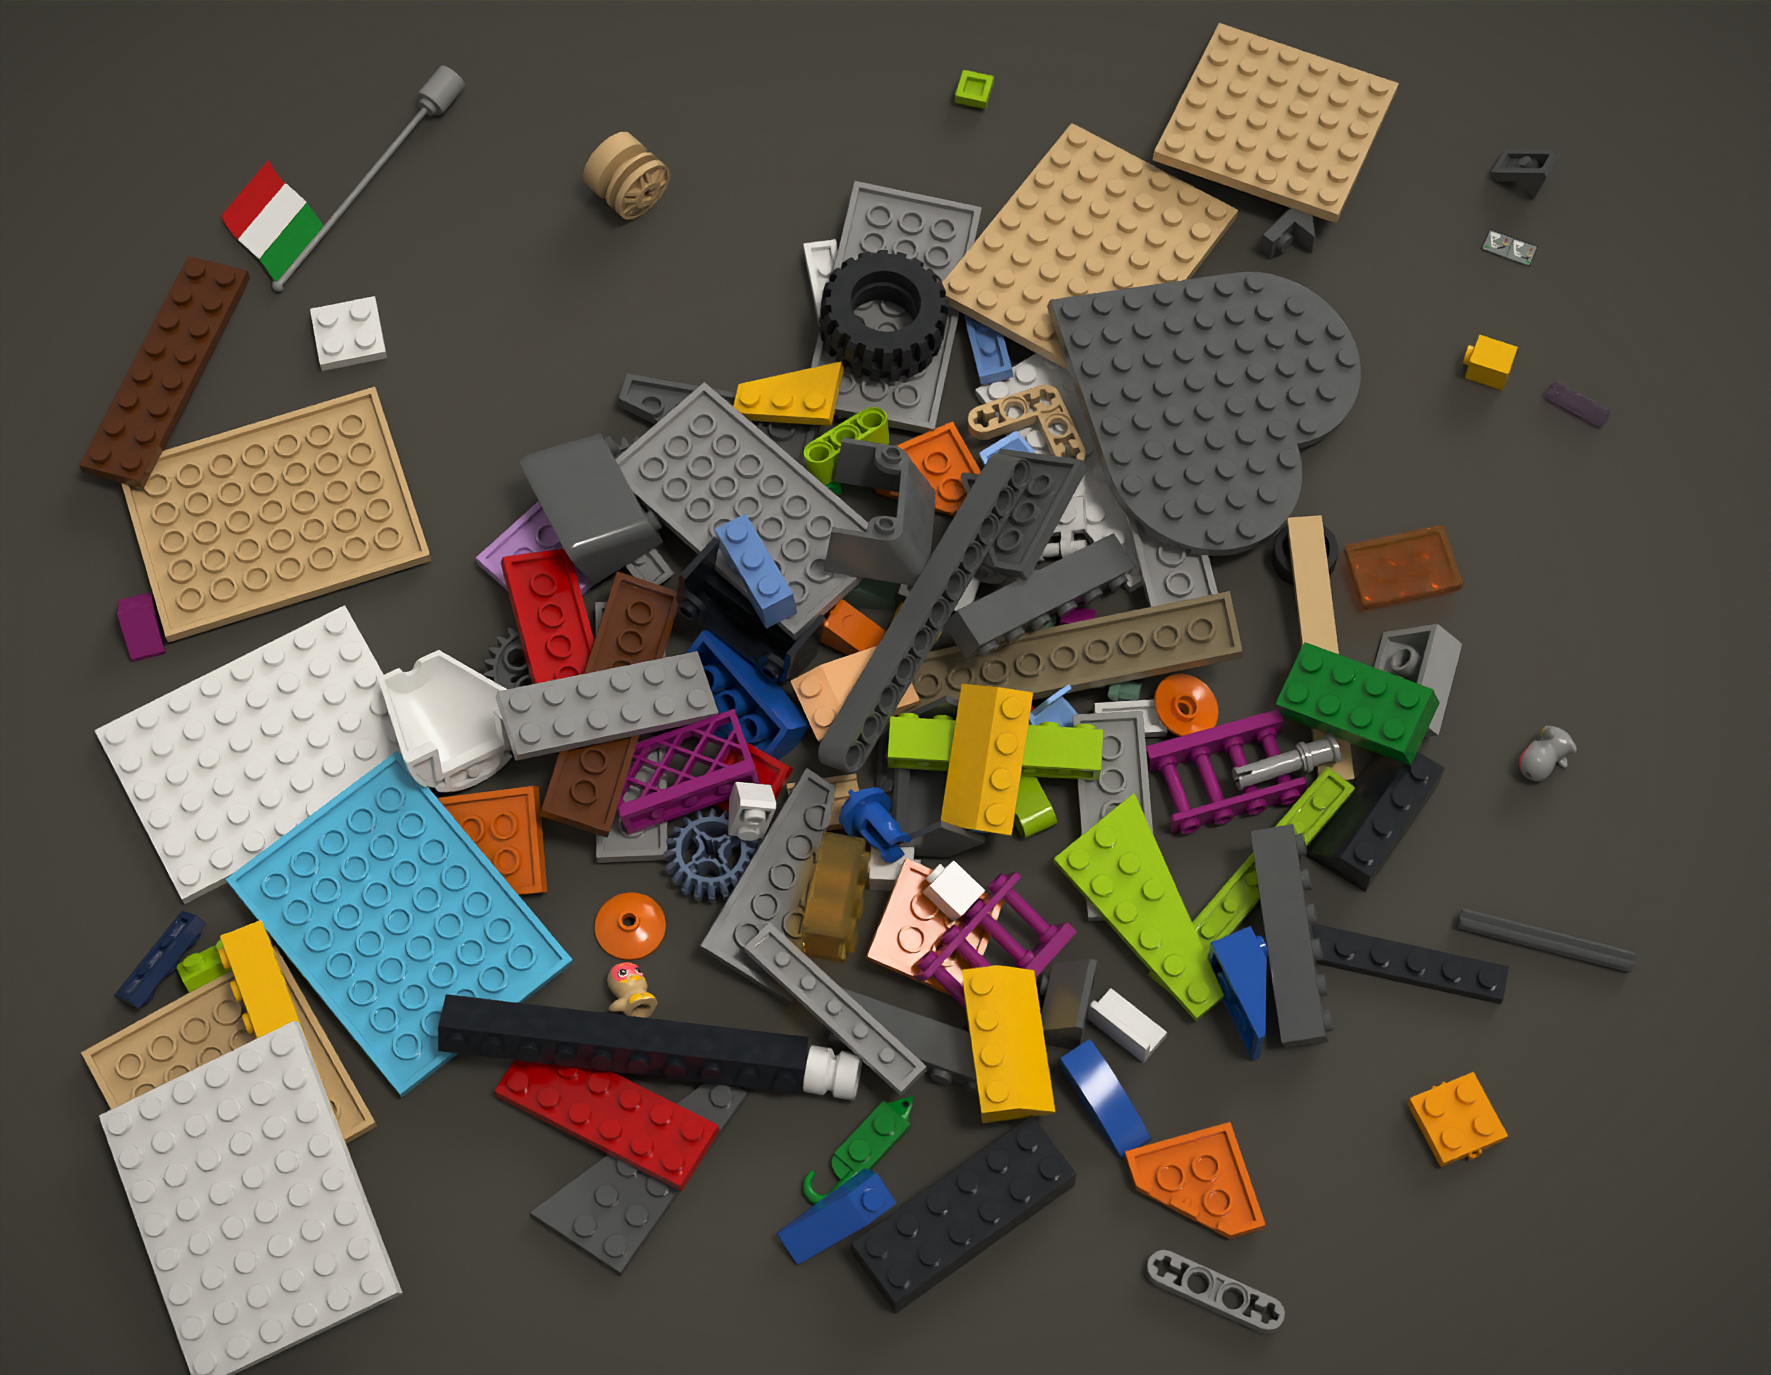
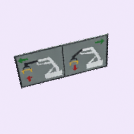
(1509, 247)

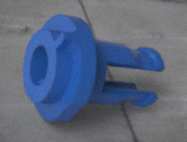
(868, 816)

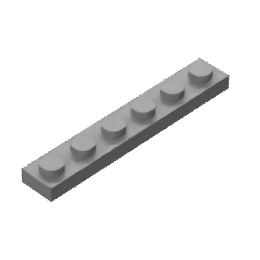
(835, 1009)

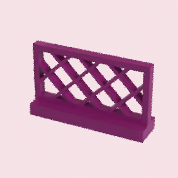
(688, 792)

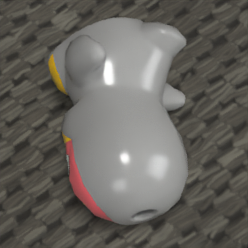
(1542, 755)

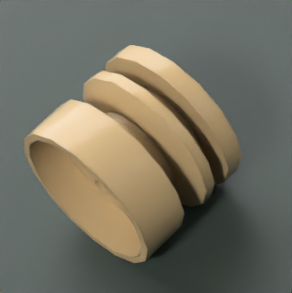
(626, 175)

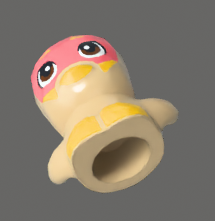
(630, 988)

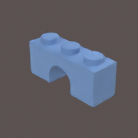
(757, 569)

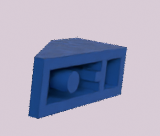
(837, 1216)

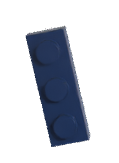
(160, 960)

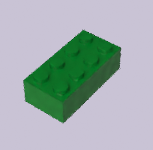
(1358, 703)

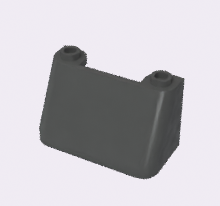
(591, 505)

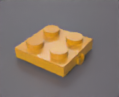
(1457, 1119)

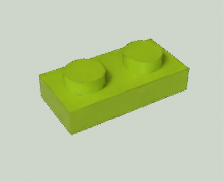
(202, 967)

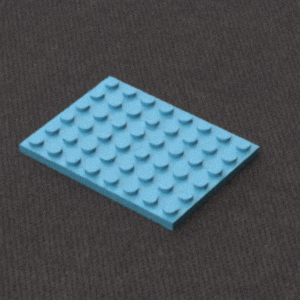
(391, 913)

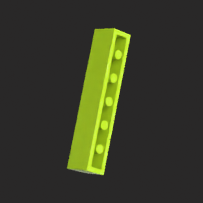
(1048, 748)

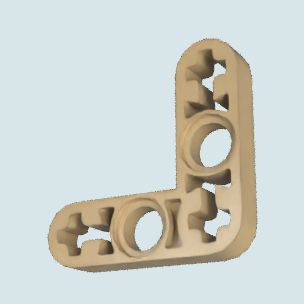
(1041, 414)

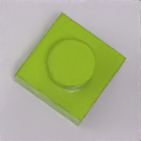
(974, 89)

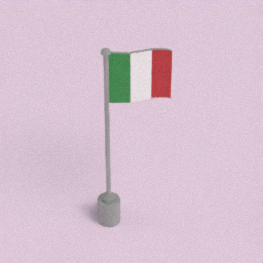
(282, 226)

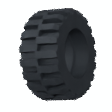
(892, 280)

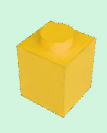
(1489, 362)

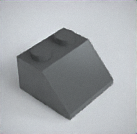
(1067, 1002)

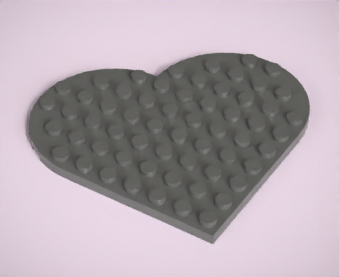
(1207, 399)

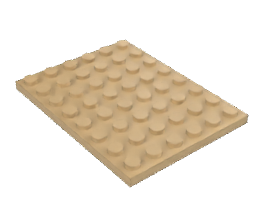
(1082, 227)
(275, 515)

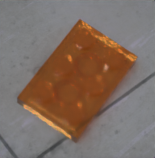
(1403, 567)

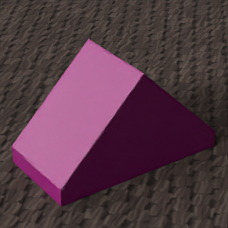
(141, 626)

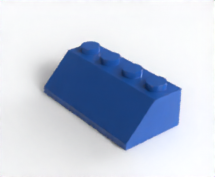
(762, 707)

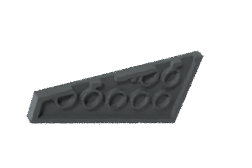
(774, 883)
(618, 1207)

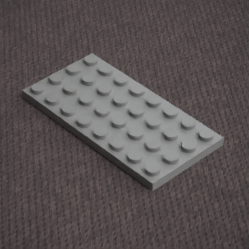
(924, 229)
(715, 465)

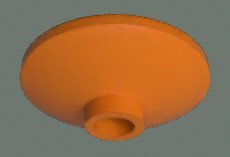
(1192, 697)
(632, 941)

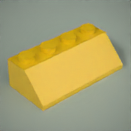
(986, 758)
(1007, 1043)

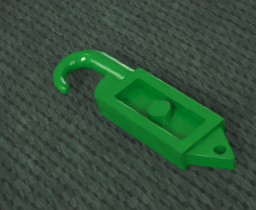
(866, 1144)

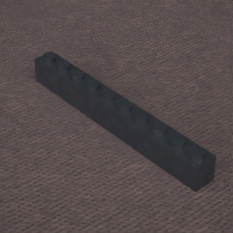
(622, 1043)

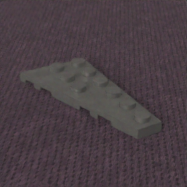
(657, 397)

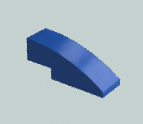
(1104, 1098)

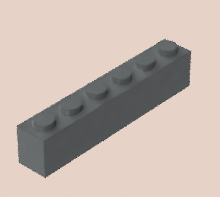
(1034, 601)
(1290, 936)
(936, 1044)

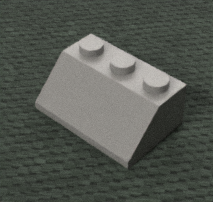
(1424, 657)

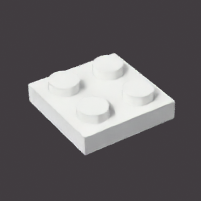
(348, 333)

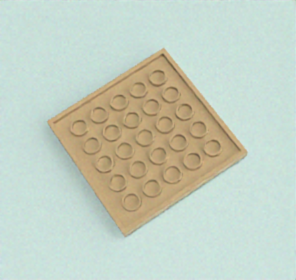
(1276, 122)
(202, 1029)

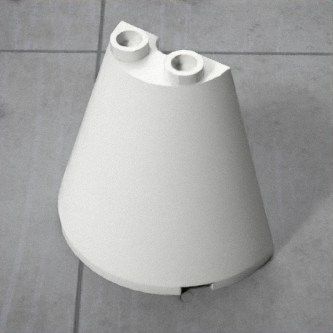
(446, 722)

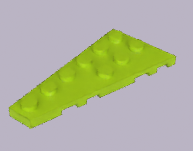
(1133, 891)

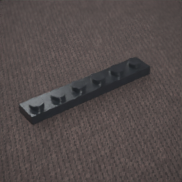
(1411, 964)

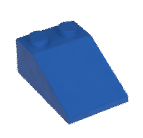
(1241, 973)

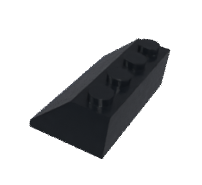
(1375, 817)

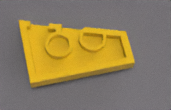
(793, 397)

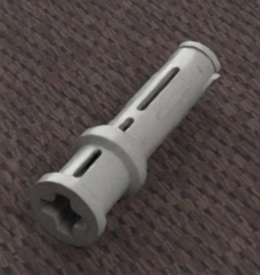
(1302, 758)

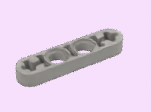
(1217, 1287)

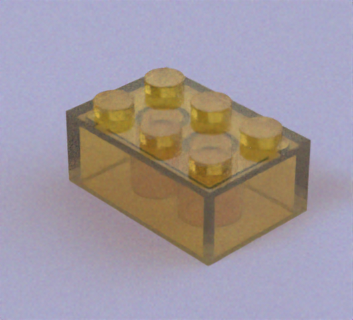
(836, 898)

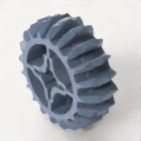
(691, 874)

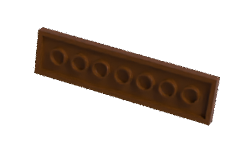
(165, 372)
(592, 777)

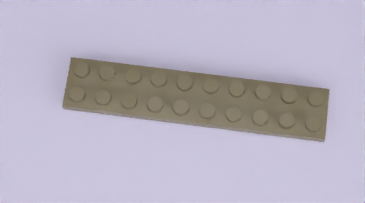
(1092, 651)

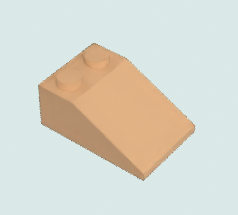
(828, 686)

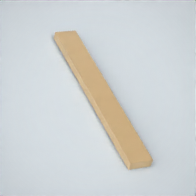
(1315, 607)

